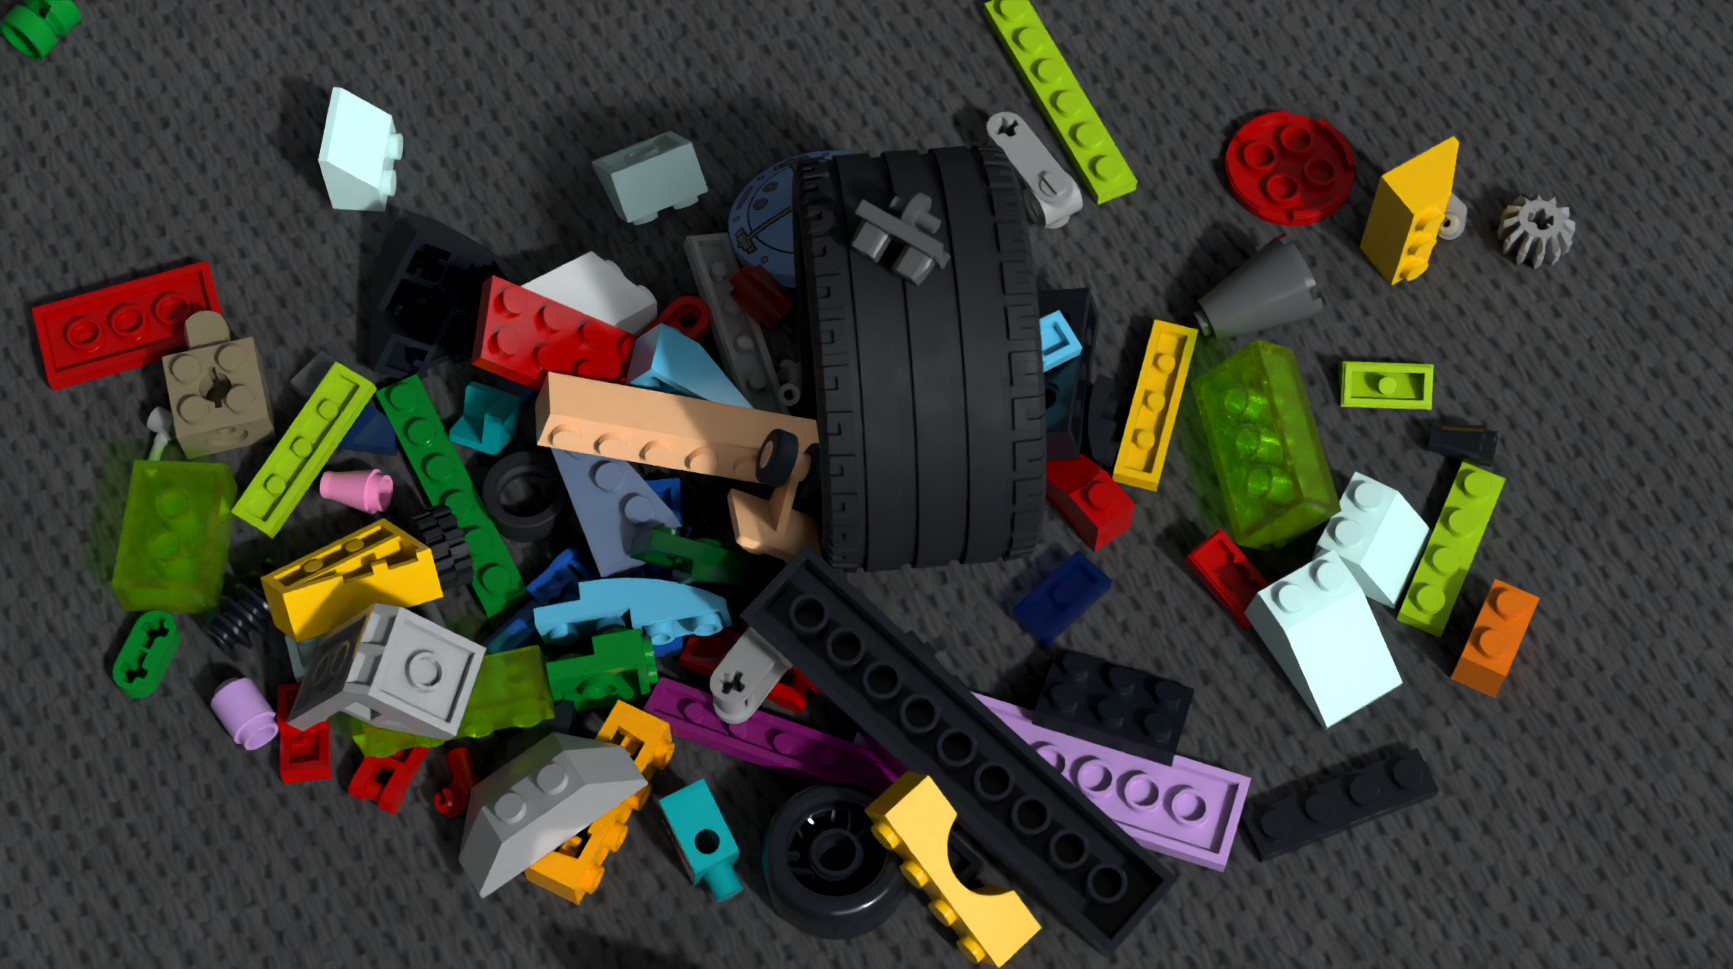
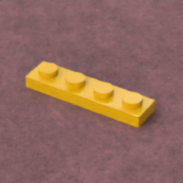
(1155, 405)

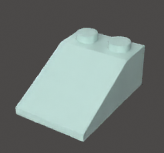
(1325, 638)

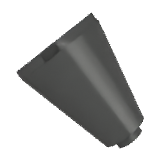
(1260, 294)

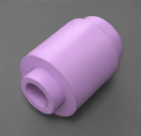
(244, 713)

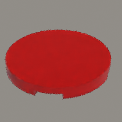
(1289, 168)

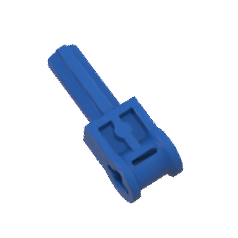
(553, 586)

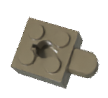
(217, 389)

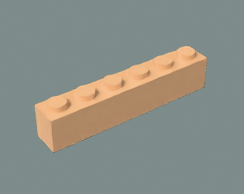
(658, 427)

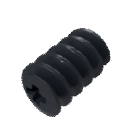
(240, 616)

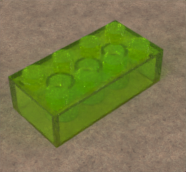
(1265, 446)

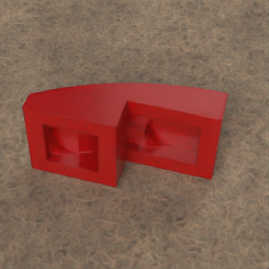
(302, 753)

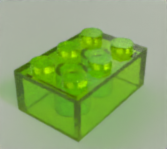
(175, 536)

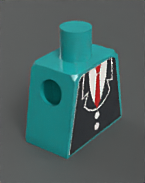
(694, 820)

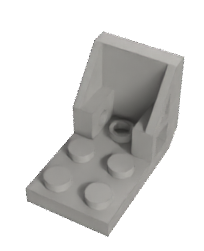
(390, 674)

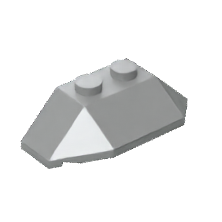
(541, 804)

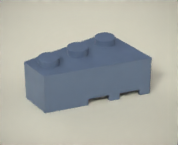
(612, 508)

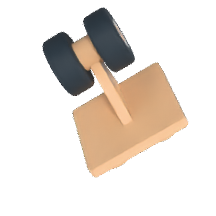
(772, 525)

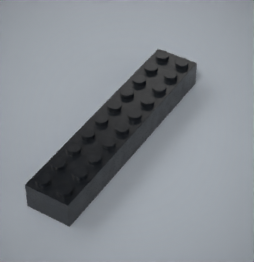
(939, 729)

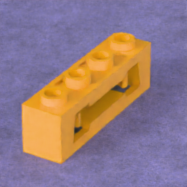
(561, 869)

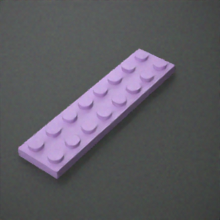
(1170, 810)

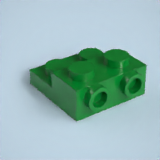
(618, 669)

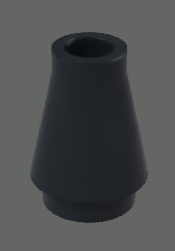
(1464, 443)

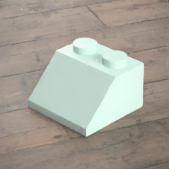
(358, 153)
(651, 177)
(1376, 538)

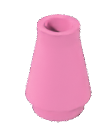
(359, 489)

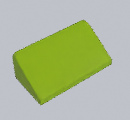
(1385, 385)

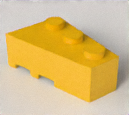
(349, 576)

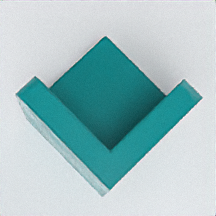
(487, 419)

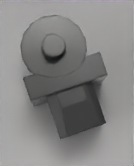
(919, 250)

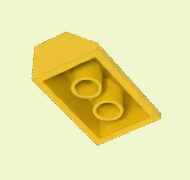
(1410, 212)

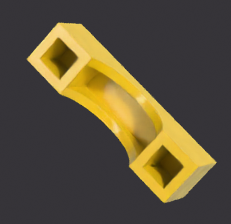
(916, 824)

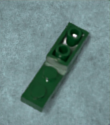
(706, 562)

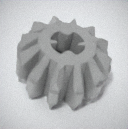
(1536, 230)

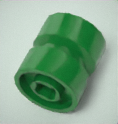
(36, 24)

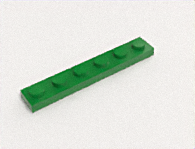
(447, 482)

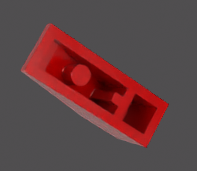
(1088, 500)

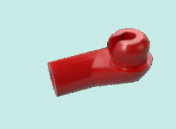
(456, 796)

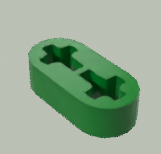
(138, 649)

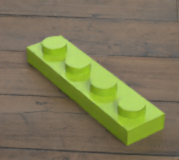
(303, 450)
(1451, 549)

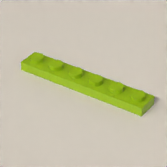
(1061, 99)

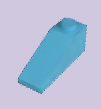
(679, 366)

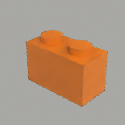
(1495, 638)

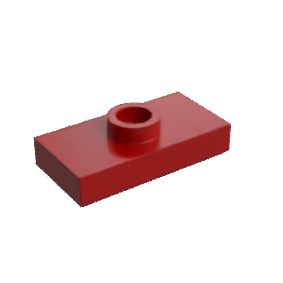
(1227, 574)

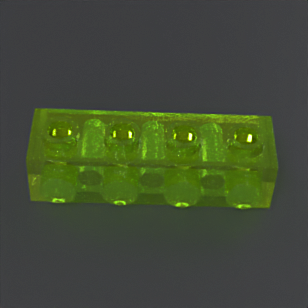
(507, 693)

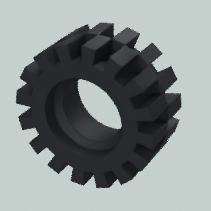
(440, 532)

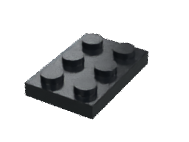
(1113, 707)

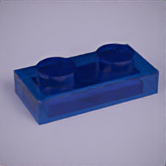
(1061, 598)

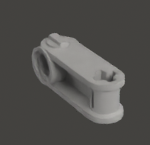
(1045, 187)
(744, 680)

